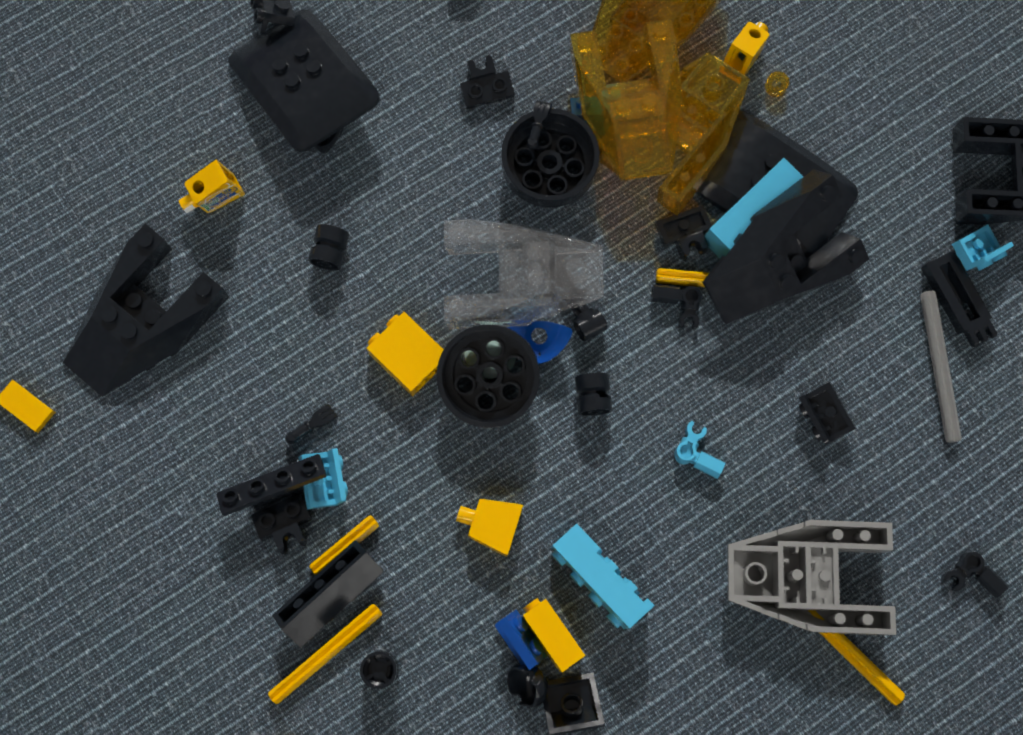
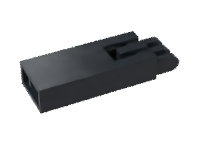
(954, 289)

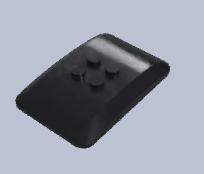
(304, 80)
(751, 154)

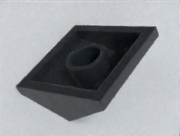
(572, 705)

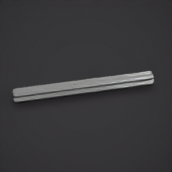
(940, 367)

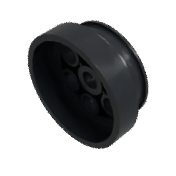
(559, 130)
(466, 404)

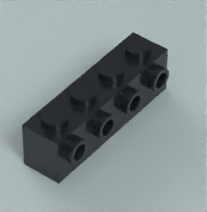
(327, 593)

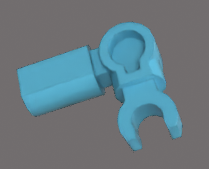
(687, 453)

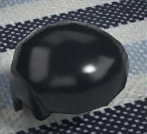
(528, 685)

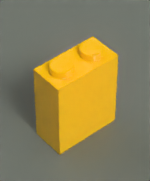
(406, 352)
(552, 634)

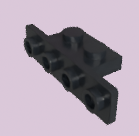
(271, 486)

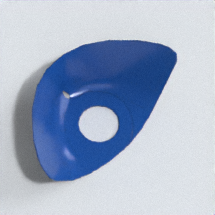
(556, 341)

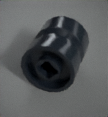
(328, 247)
(593, 394)
(379, 669)

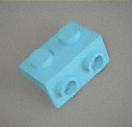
(980, 249)
(328, 490)

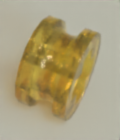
(776, 91)

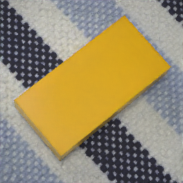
(25, 406)

